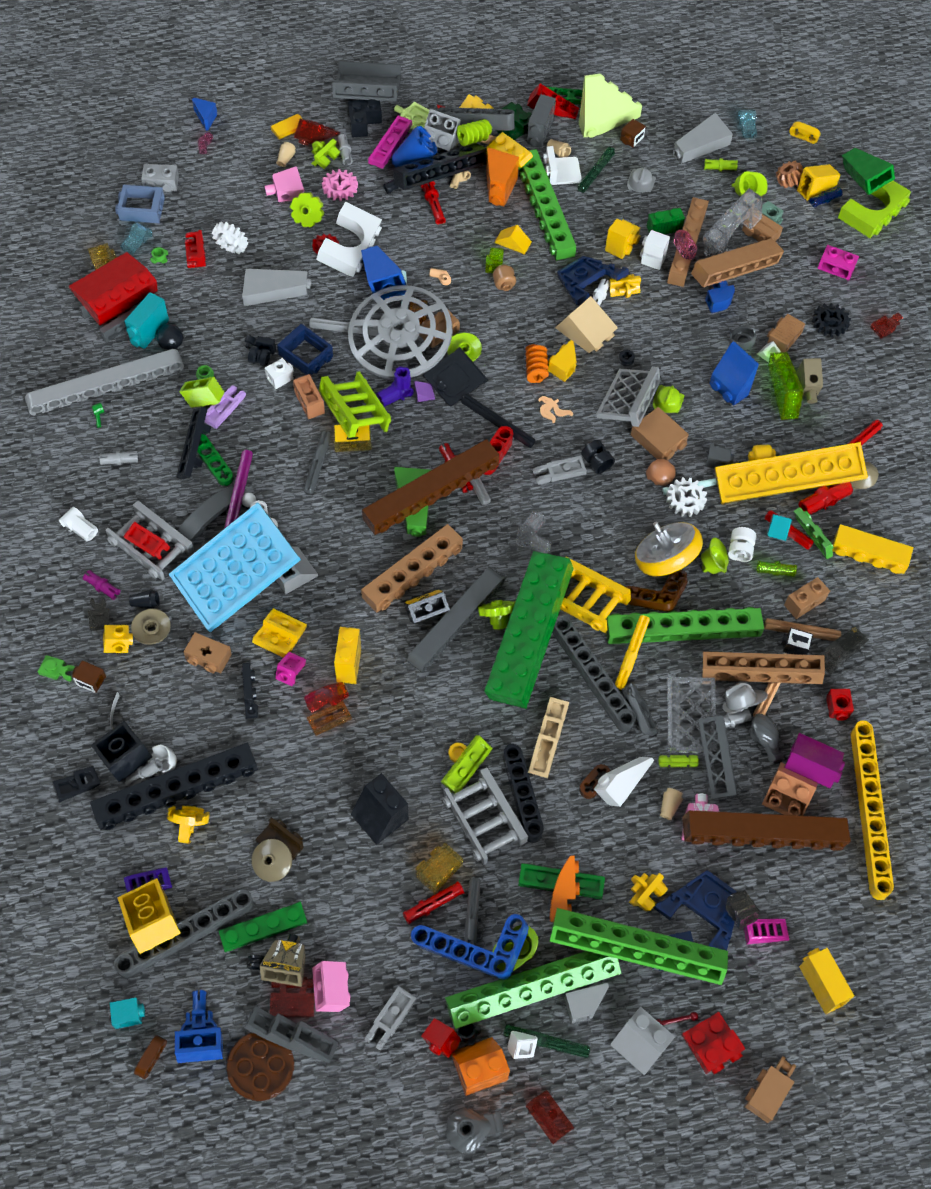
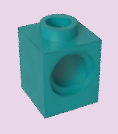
(126, 1013)

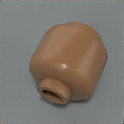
(504, 277)

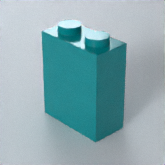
(146, 320)

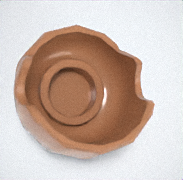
(661, 472)

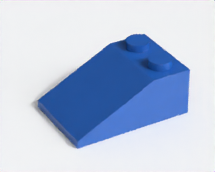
(734, 374)

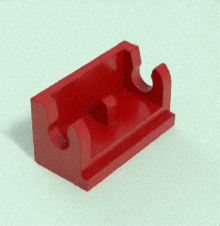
(195, 249)
(146, 540)

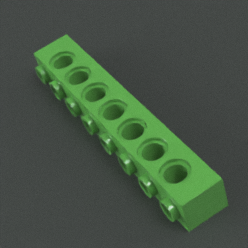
(547, 208)
(693, 631)
(639, 946)
(529, 987)

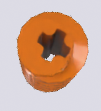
(536, 363)

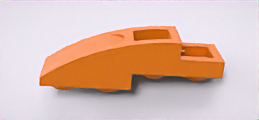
(565, 887)

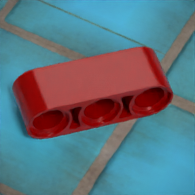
(501, 444)

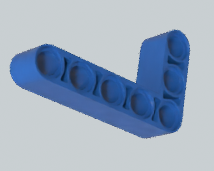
(472, 953)

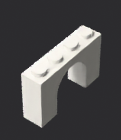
(349, 258)

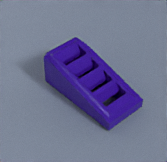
(137, 878)

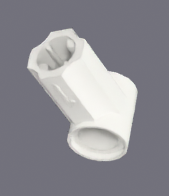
(76, 522)

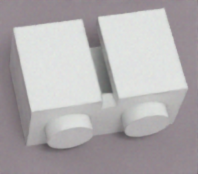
(654, 249)

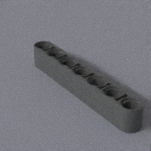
(451, 623)
(594, 682)
(196, 932)

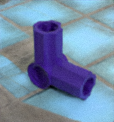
(399, 389)

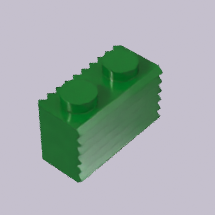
(666, 221)

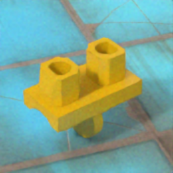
(625, 286)
(644, 889)

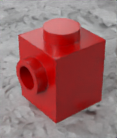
(441, 1038)

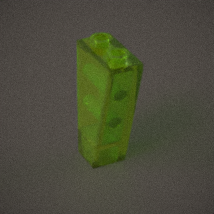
(785, 385)

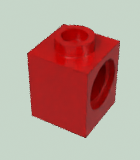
(843, 697)

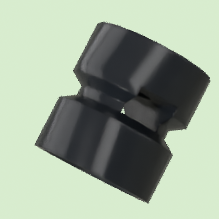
(597, 456)

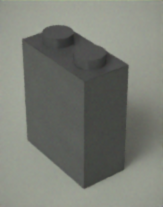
(541, 120)

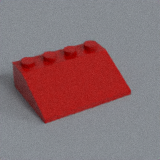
(114, 287)

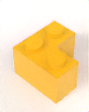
(621, 238)

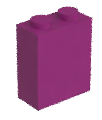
(815, 761)

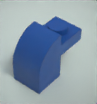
(720, 297)

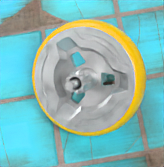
(668, 548)

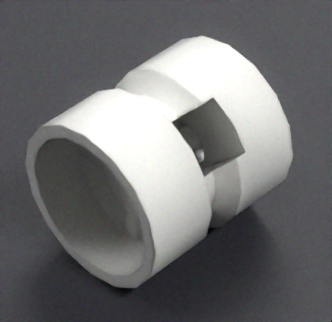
(742, 544)

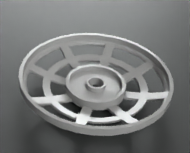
(401, 338)

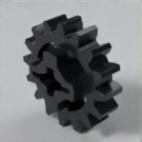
(831, 320)

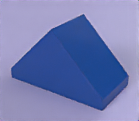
(205, 111)

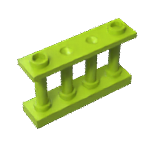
(344, 413)

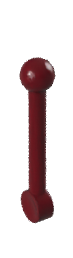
(693, 1016)

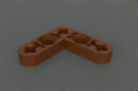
(662, 600)

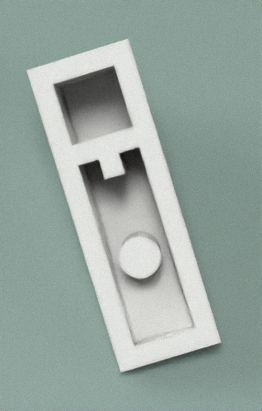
(618, 784)

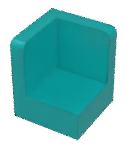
(779, 527)

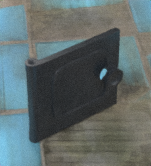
(455, 377)

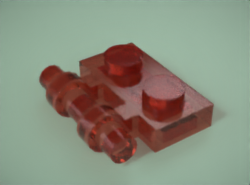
(293, 1004)

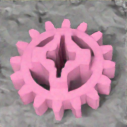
(332, 188)

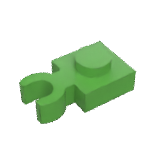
(53, 667)

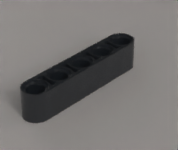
(523, 783)

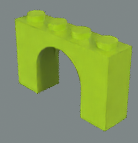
(871, 221)

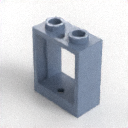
(139, 214)

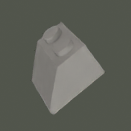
(642, 1040)

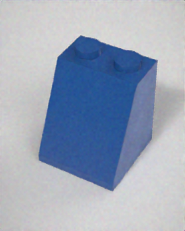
(382, 272)

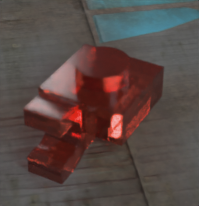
(886, 326)

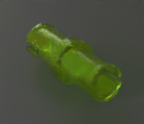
(776, 568)

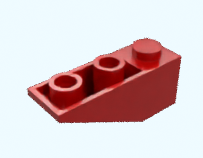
(562, 106)

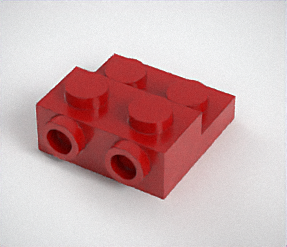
(714, 1043)

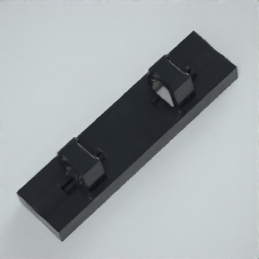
(196, 428)

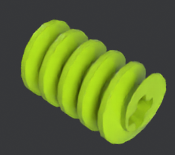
(473, 132)

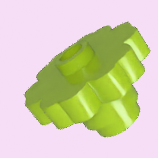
(307, 209)
(497, 612)

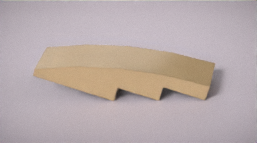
(548, 737)

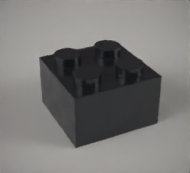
(121, 751)

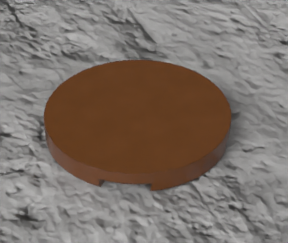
(259, 1068)

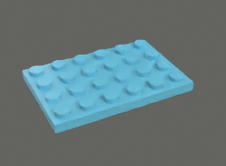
(234, 567)

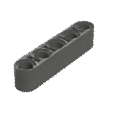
(498, 118)

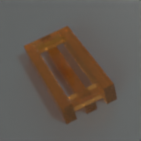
(333, 724)

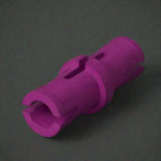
(101, 584)

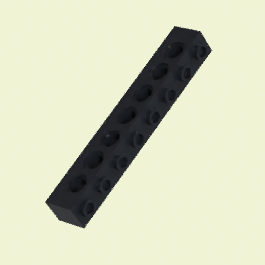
(163, 783)

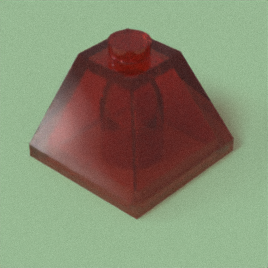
(311, 131)

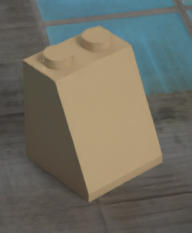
(588, 326)

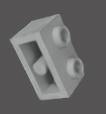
(156, 176)

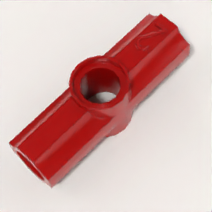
(825, 497)

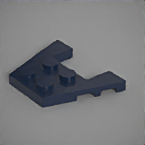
(585, 271)
(707, 898)

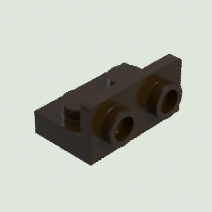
(277, 830)

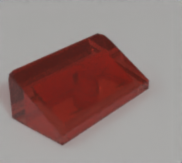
(549, 1116)

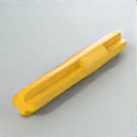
(632, 652)

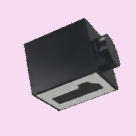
(797, 642)

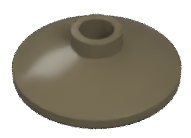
(148, 619)
(280, 856)

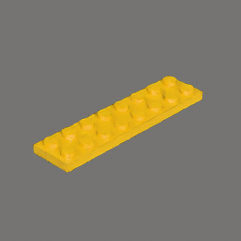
(791, 473)

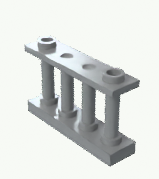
(154, 524)
(505, 816)

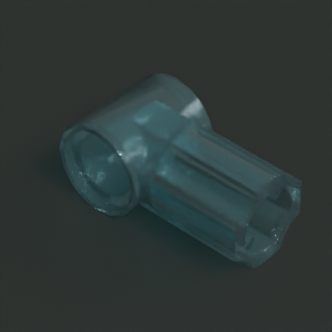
(747, 121)
(135, 239)

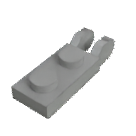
(560, 470)
(391, 1015)

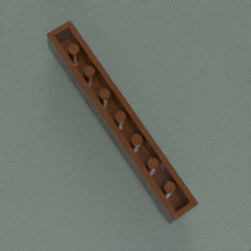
(430, 487)
(766, 830)

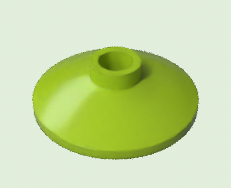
(466, 342)

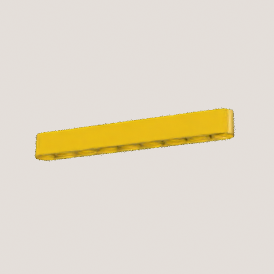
(869, 817)

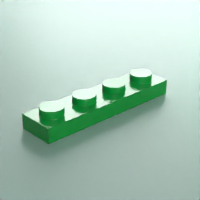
(545, 879)
(262, 927)

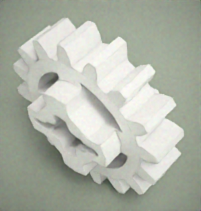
(230, 238)
(688, 505)

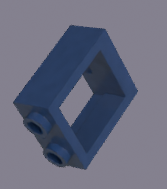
(294, 339)

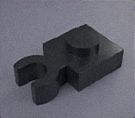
(261, 342)

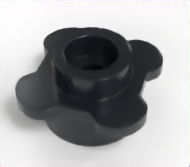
(474, 1032)

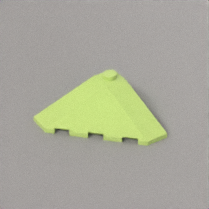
(604, 106)

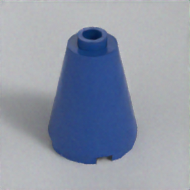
(414, 148)

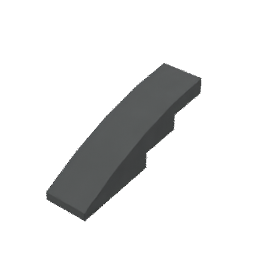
(290, 1035)

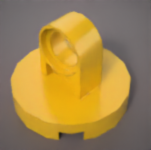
(187, 818)

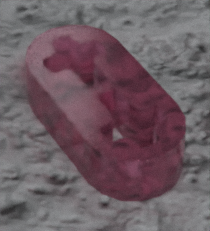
(687, 243)

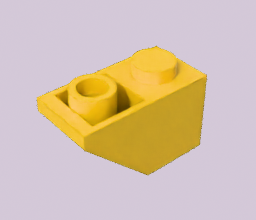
(564, 362)

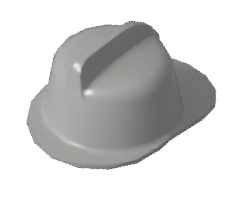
(641, 180)
(741, 697)

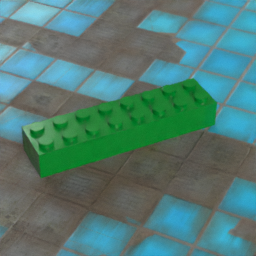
(529, 629)

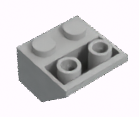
(442, 129)
(298, 574)

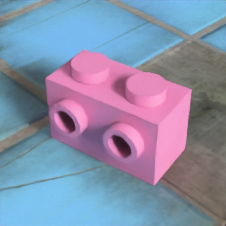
(331, 986)

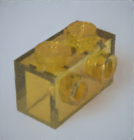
(101, 255)

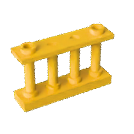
(602, 586)

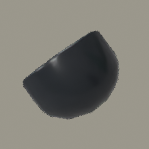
(169, 337)

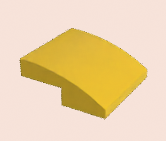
(279, 633)

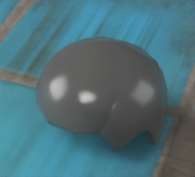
(745, 335)

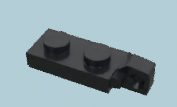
(248, 676)

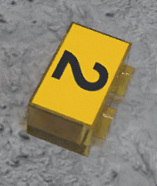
(360, 442)

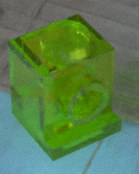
(494, 259)

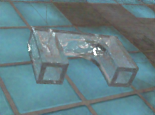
(745, 210)

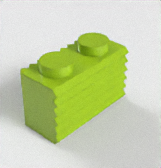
(202, 392)

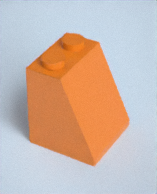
(501, 175)
(480, 1065)

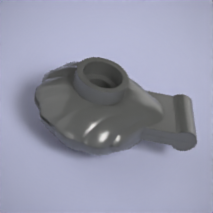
(767, 734)
(480, 1128)

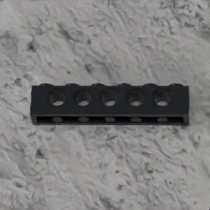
(440, 166)

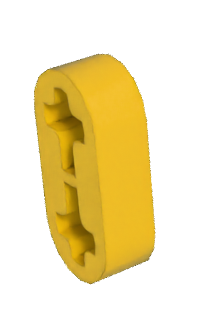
(804, 132)

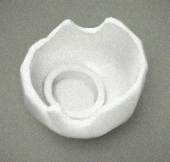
(166, 757)

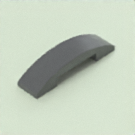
(206, 513)

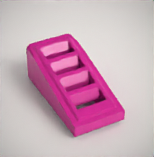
(752, 939)

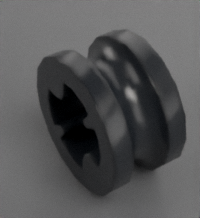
(631, 356)
(255, 961)

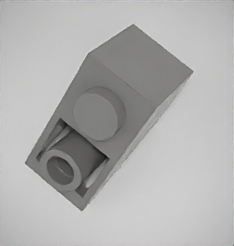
(584, 1002)

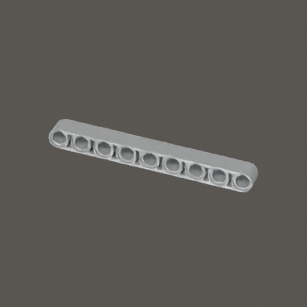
(103, 381)

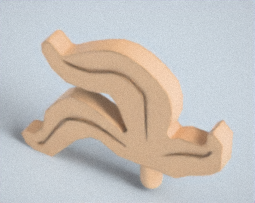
(549, 404)

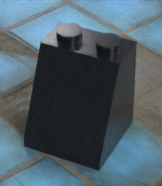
(380, 809)

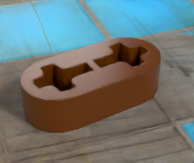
(591, 778)
(150, 1057)

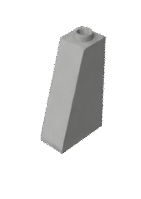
(703, 139)
(273, 285)

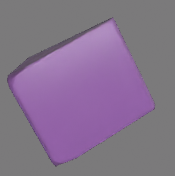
(423, 391)

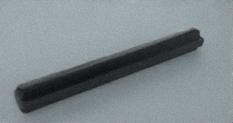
(497, 420)

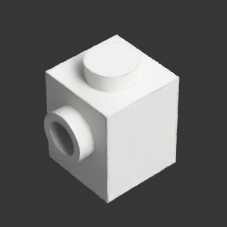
(279, 373)

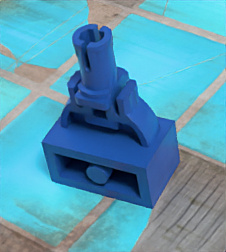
(200, 1037)

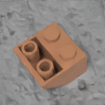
(789, 792)

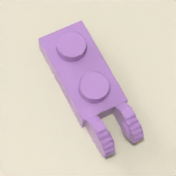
(218, 413)

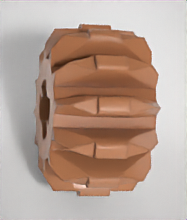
(789, 174)

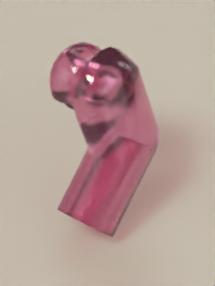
(204, 141)

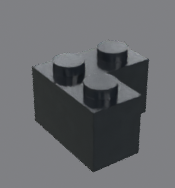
(363, 113)

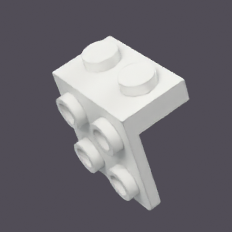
(561, 170)

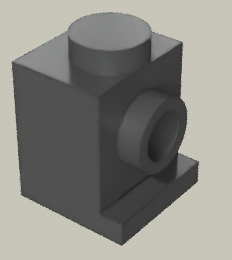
(718, 456)

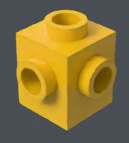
(116, 638)

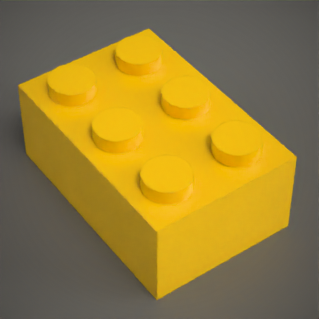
(148, 916)

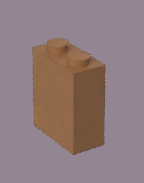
(660, 435)

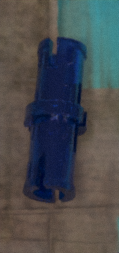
(826, 196)

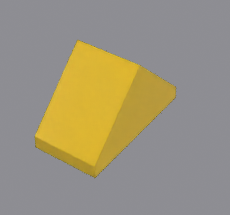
(514, 239)

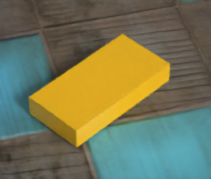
(286, 126)

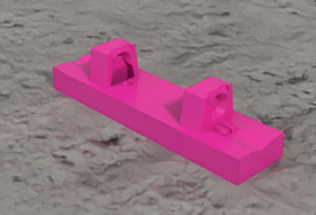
(390, 142)

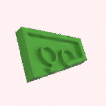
(814, 532)

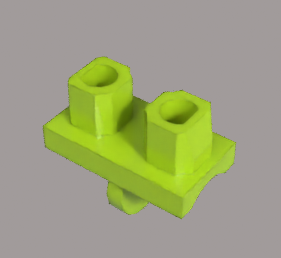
(322, 151)

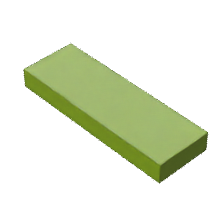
(467, 764)

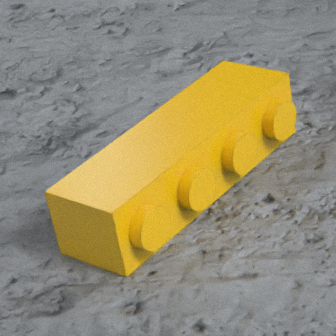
(872, 549)

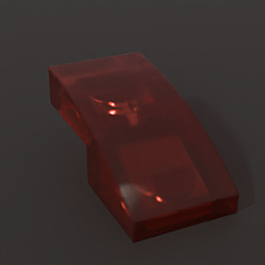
(331, 693)

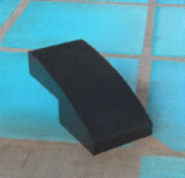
(78, 783)

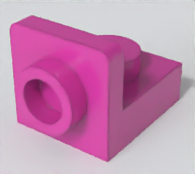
(289, 668)

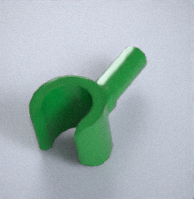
(98, 409)

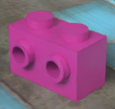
(838, 262)

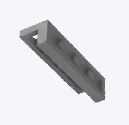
(725, 754)

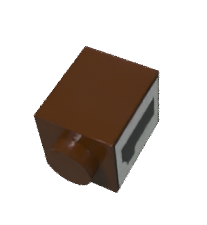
(632, 133)
(88, 676)

